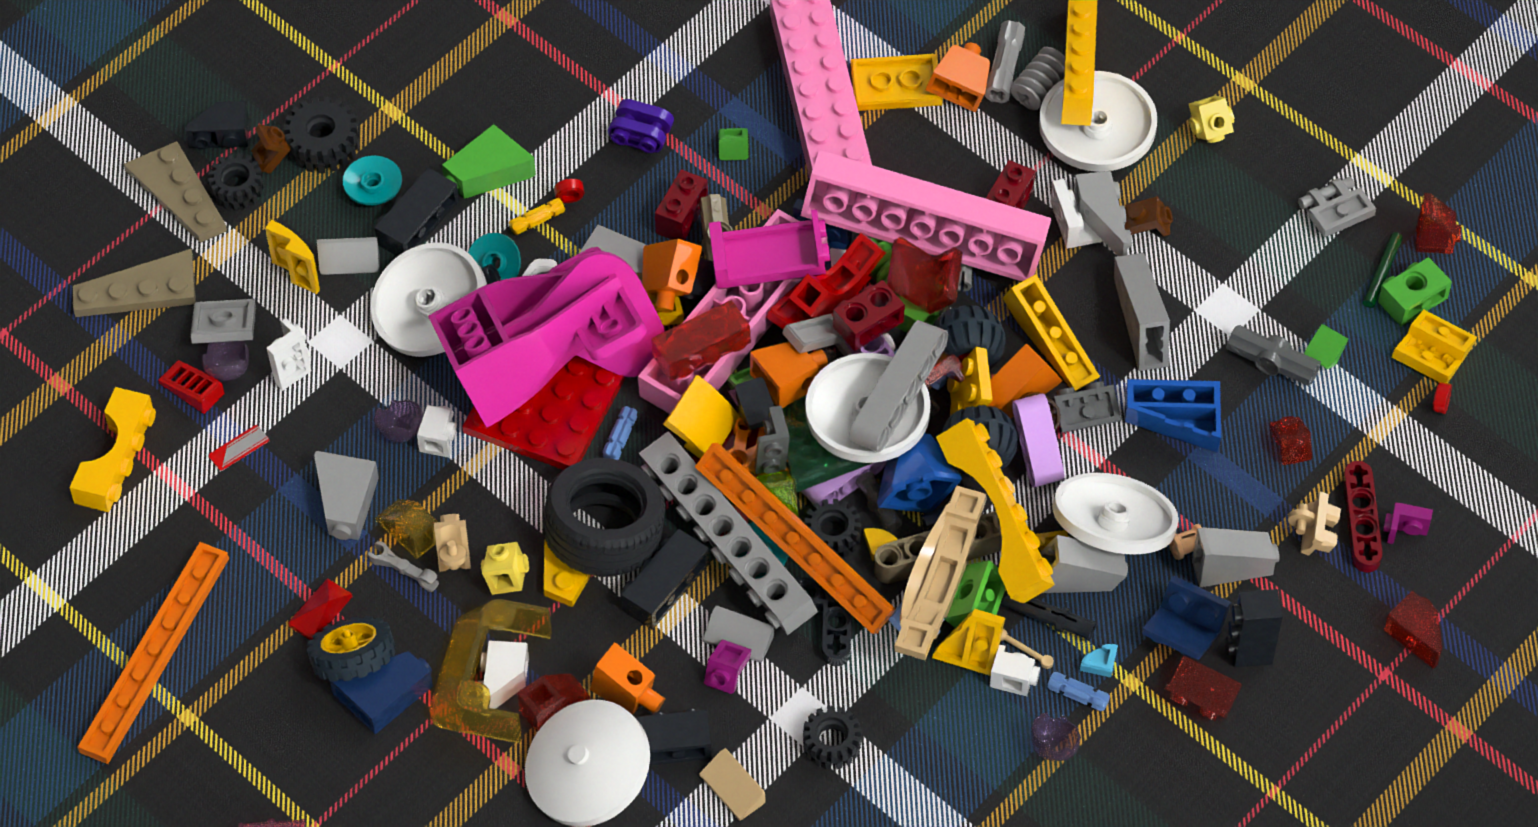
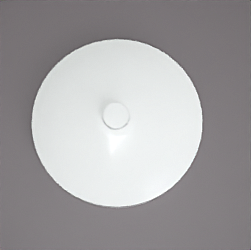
(1119, 129)
(417, 286)
(840, 394)
(1115, 513)
(587, 763)

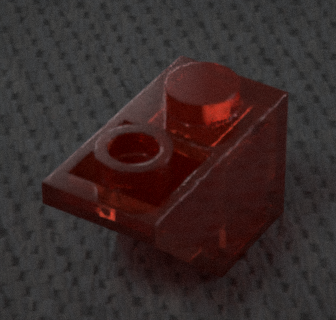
(548, 696)

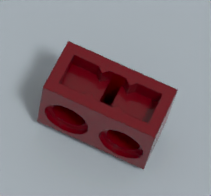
(1013, 185)
(680, 206)
(870, 319)

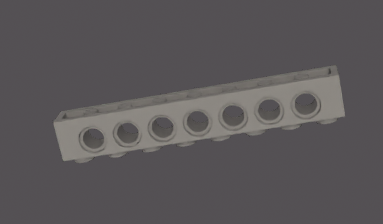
(786, 612)

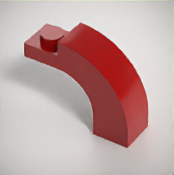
(842, 281)

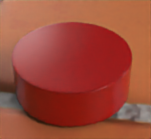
(569, 190)
(1442, 397)

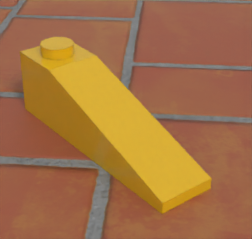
(1050, 332)

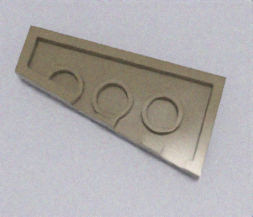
(178, 189)
(141, 287)

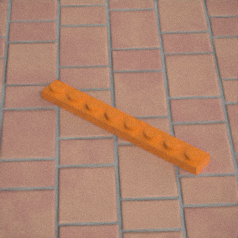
(795, 538)
(153, 653)

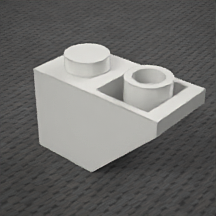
(504, 670)

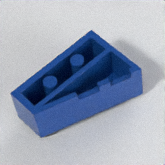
(1176, 409)

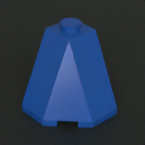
(918, 478)

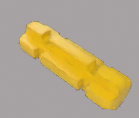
(536, 216)

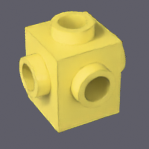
(1211, 118)
(504, 568)

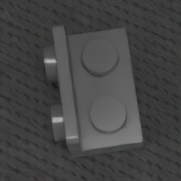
(1087, 408)
(773, 447)

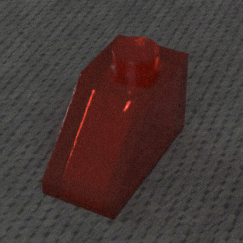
(1436, 227)
(1416, 627)

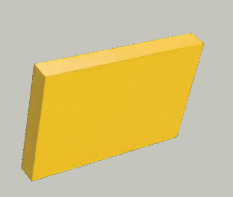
(893, 82)

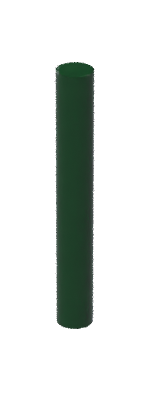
(1382, 270)

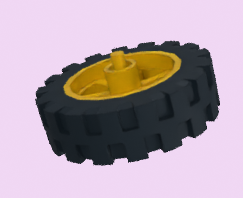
(351, 648)

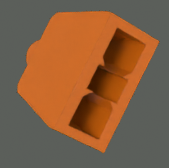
(961, 76)
(669, 271)
(786, 371)
(625, 681)

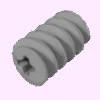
(1039, 77)

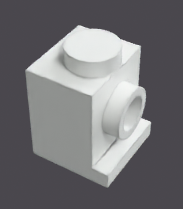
(436, 431)
(1013, 672)

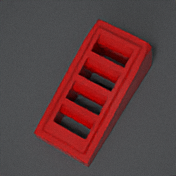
(203, 401)

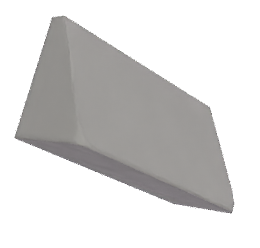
(348, 255)
(739, 630)

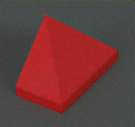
(320, 609)

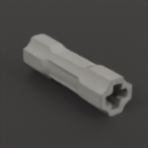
(1005, 60)

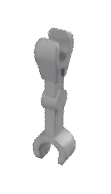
(425, 578)

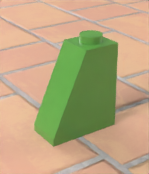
(489, 164)

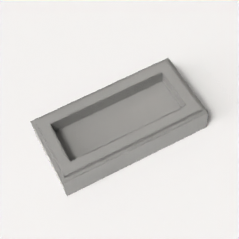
(812, 334)

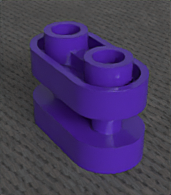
(640, 125)

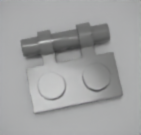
(1339, 213)

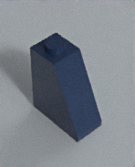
(386, 692)

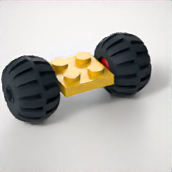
(978, 343)

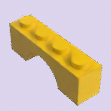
(100, 480)

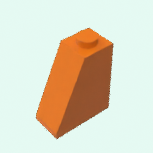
(1021, 375)

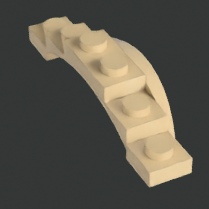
(938, 573)

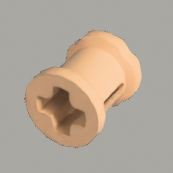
(1184, 542)

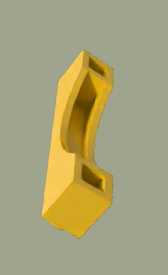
(1079, 62)
(1021, 564)

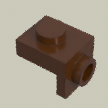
(270, 148)
(1147, 216)

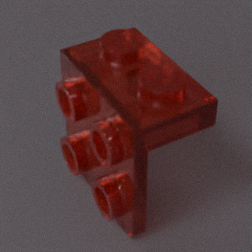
(923, 278)

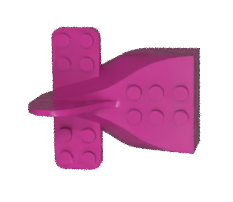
(525, 328)

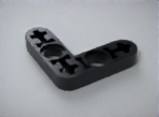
(825, 602)

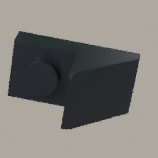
(751, 402)

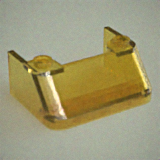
(464, 703)

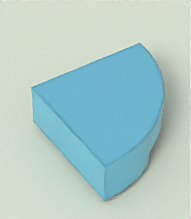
(1100, 660)

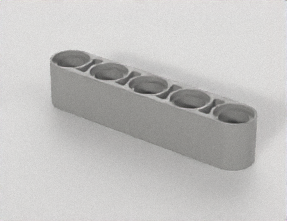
(898, 386)

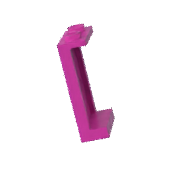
(769, 252)

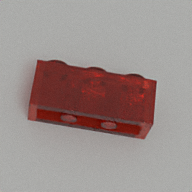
(701, 341)

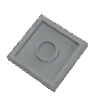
(223, 321)

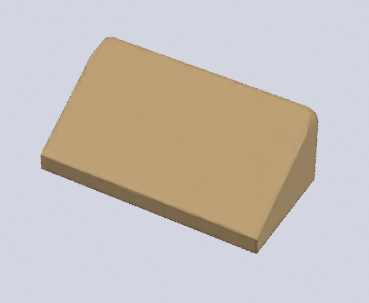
(733, 784)

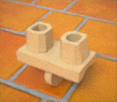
(1311, 522)
(452, 543)

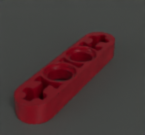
(1362, 516)

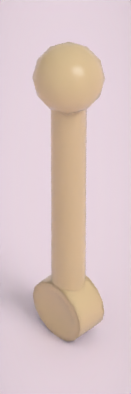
(1046, 660)

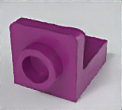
(1407, 518)
(726, 665)

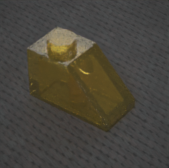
(409, 526)

